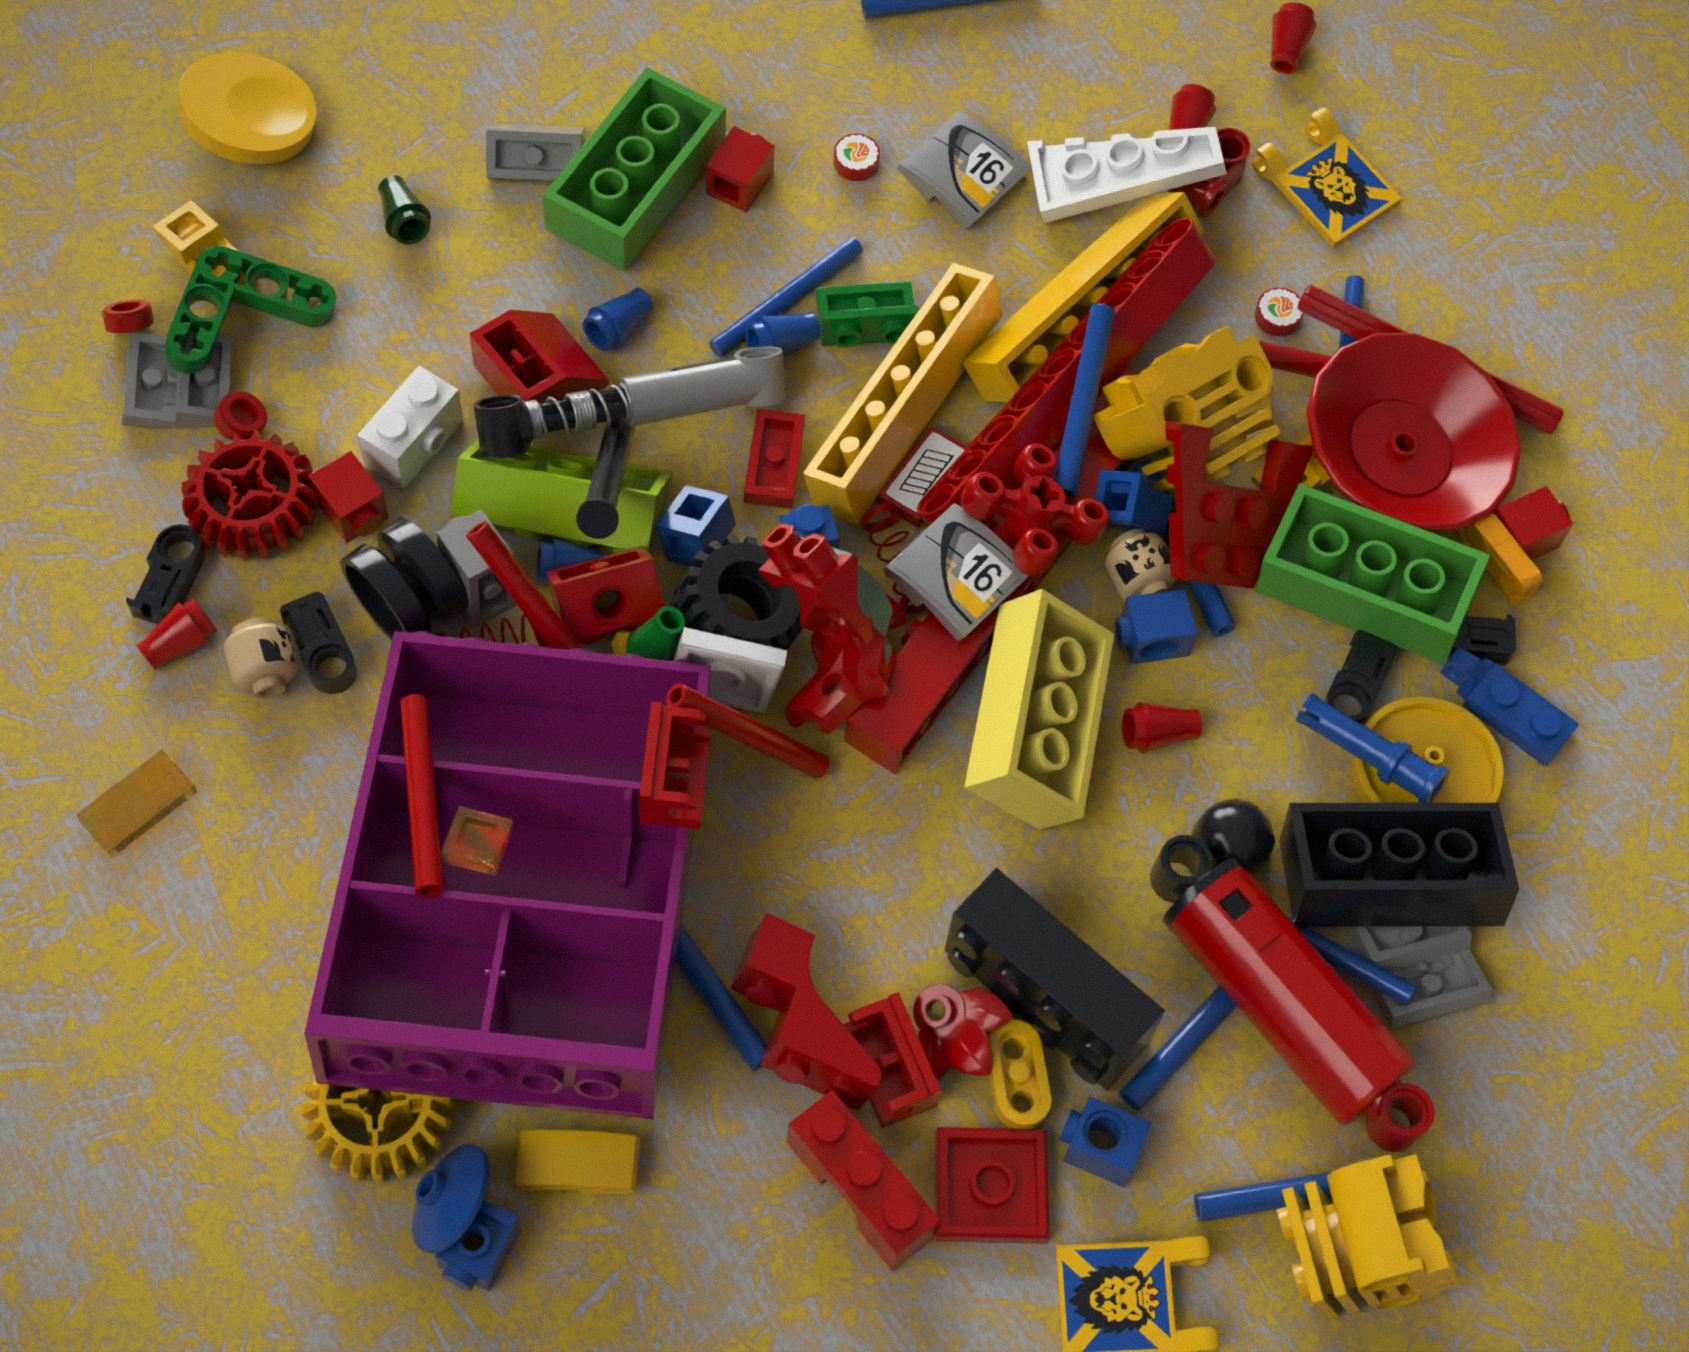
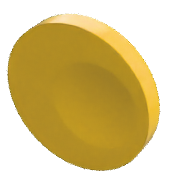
(246, 107)
(1442, 736)

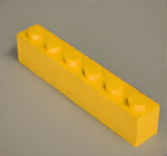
(1034, 332)
(903, 393)

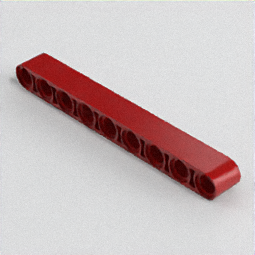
(1040, 408)

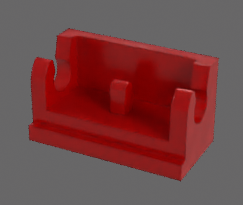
(674, 767)
(892, 1042)

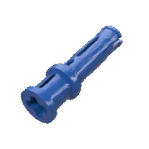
(1393, 761)

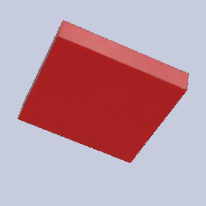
(992, 1185)

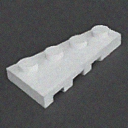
(1106, 173)

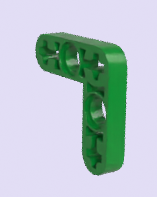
(225, 289)

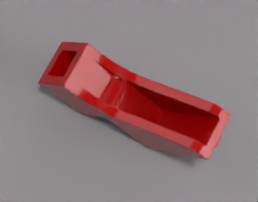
(807, 1037)

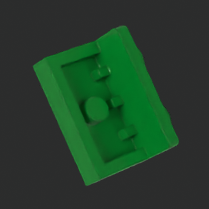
(864, 313)

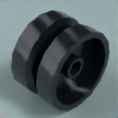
(404, 580)

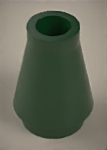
(403, 212)

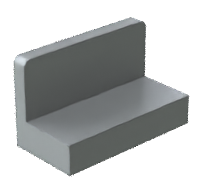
(530, 150)

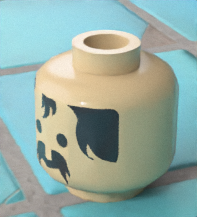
(1139, 564)
(260, 657)

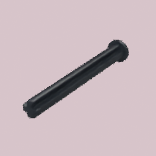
(598, 514)

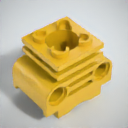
(1193, 387)
(1369, 1238)

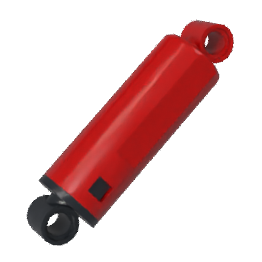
(1290, 993)

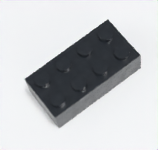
(1397, 864)
(1052, 980)

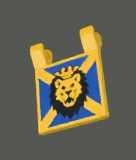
(1331, 185)
(1123, 1296)

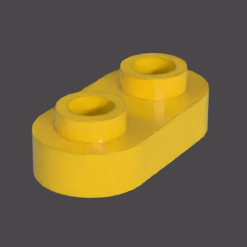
(1019, 1077)

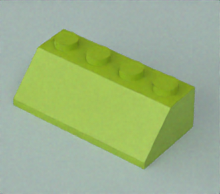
(546, 487)

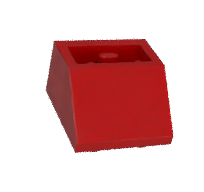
(533, 357)

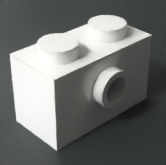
(410, 427)

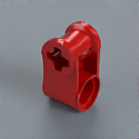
(1211, 192)

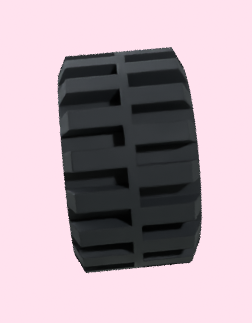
(735, 571)

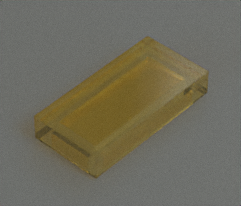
(136, 803)

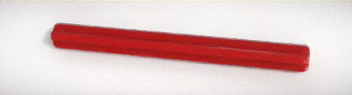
(1361, 324)

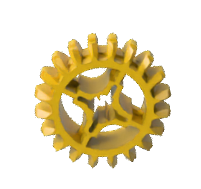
(380, 1153)

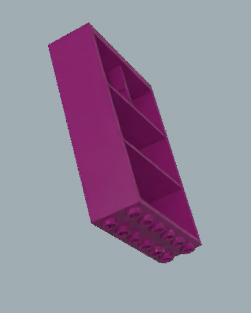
(566, 959)

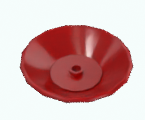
(1436, 407)

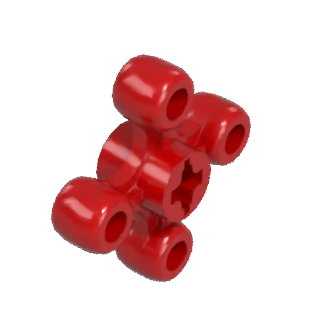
(1034, 509)

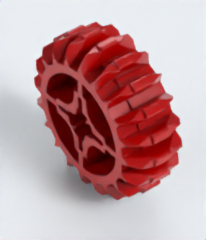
(257, 510)

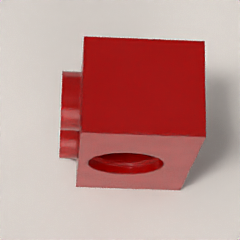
(579, 585)

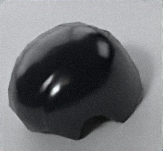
(1236, 831)

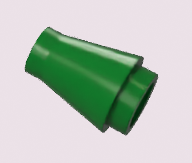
(658, 635)

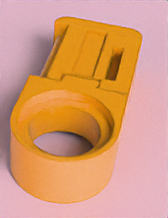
(1507, 560)

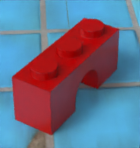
(883, 1200)

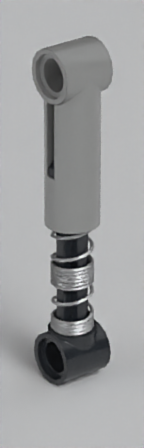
(749, 379)

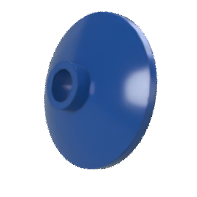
(450, 1198)

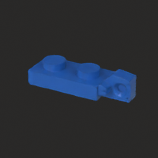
(1509, 705)

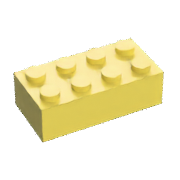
(1040, 710)

